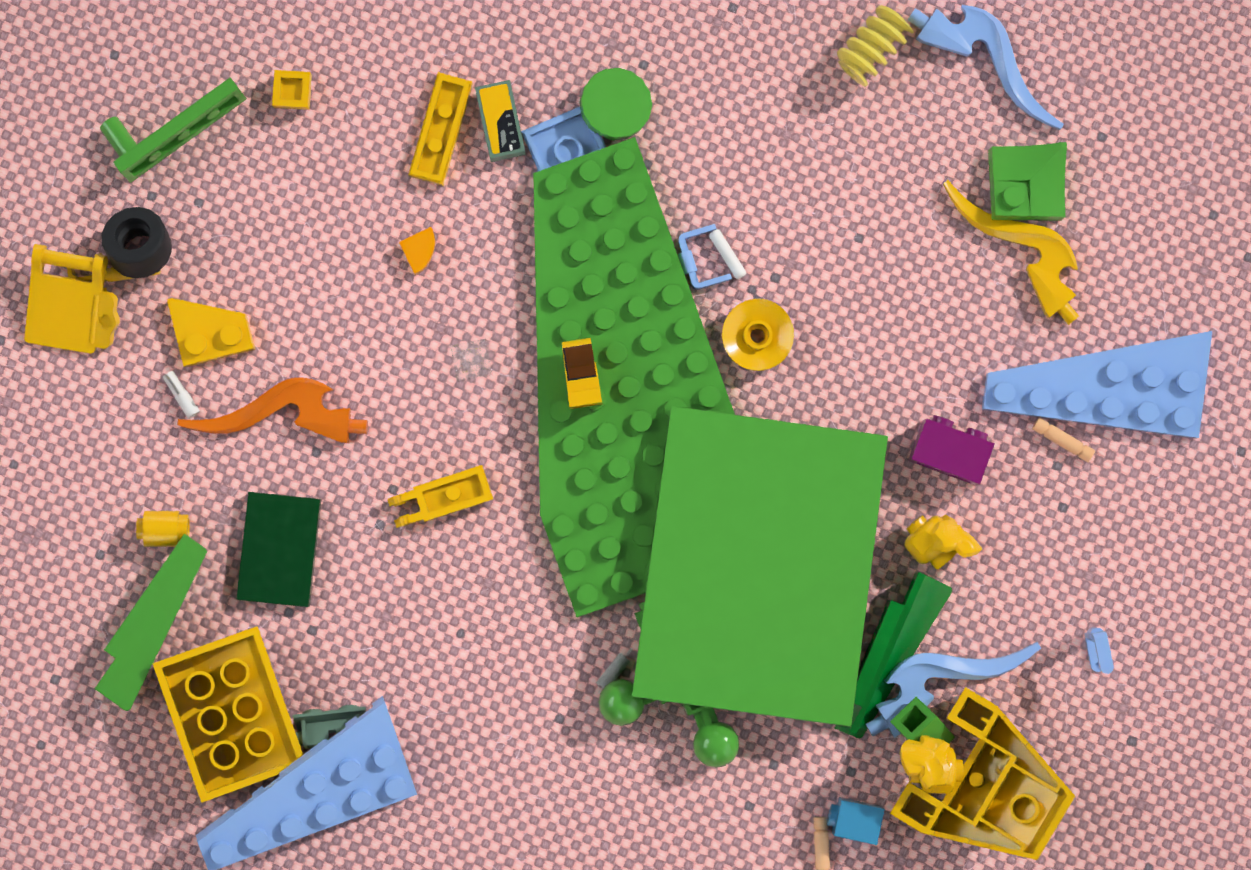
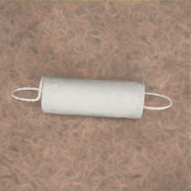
(613, 670)

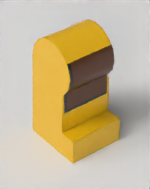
(581, 374)

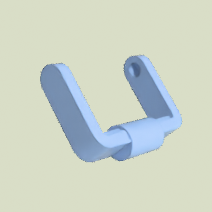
(688, 263)
(1099, 650)

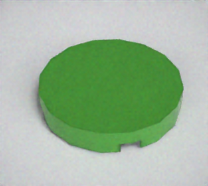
(615, 103)

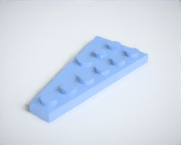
(1131, 387)
(324, 787)

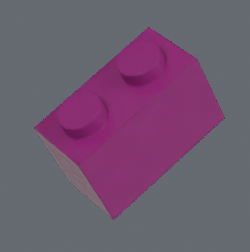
(951, 450)

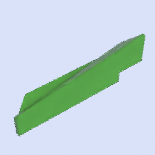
(148, 624)

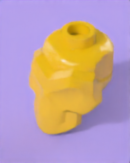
(939, 540)
(931, 764)

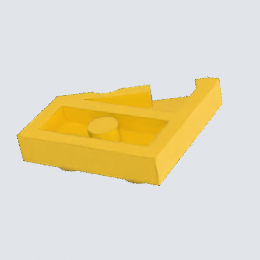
(208, 332)

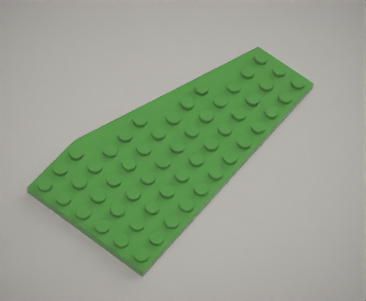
(616, 278)

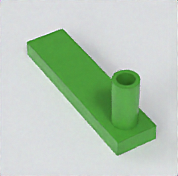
(139, 158)

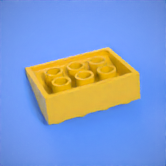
(228, 713)

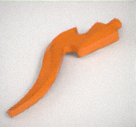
(298, 390)

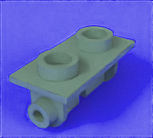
(316, 724)

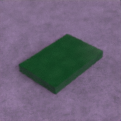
(279, 549)

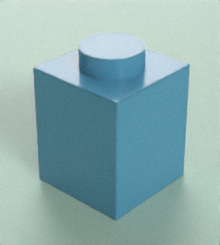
(856, 820)

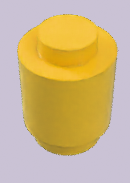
(162, 528)

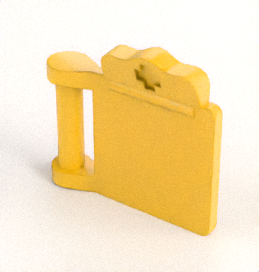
(70, 310)

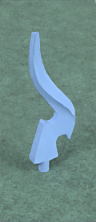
(982, 27)
(915, 670)

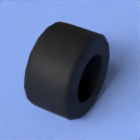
(128, 225)

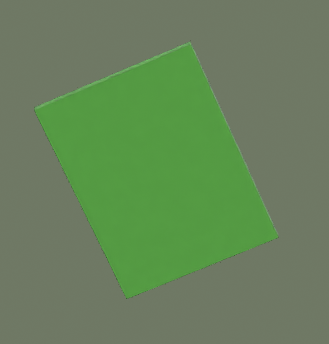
(760, 566)

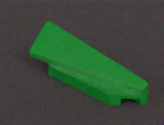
(894, 640)

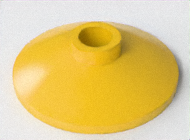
(768, 318)

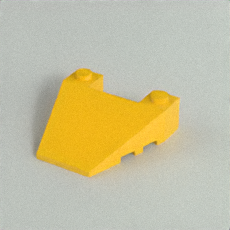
(1006, 792)

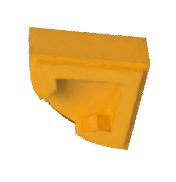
(419, 249)

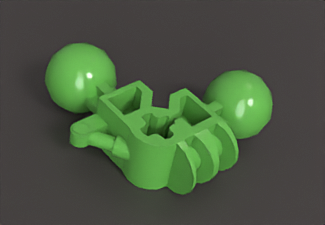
(713, 743)

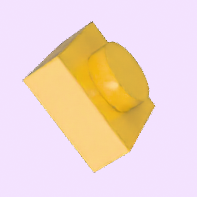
(291, 89)

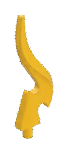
(1052, 247)

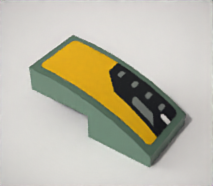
(500, 121)

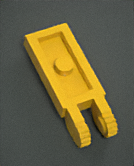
(445, 496)

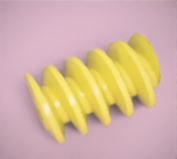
(872, 44)

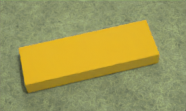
(440, 129)

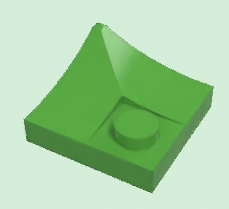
(1028, 182)

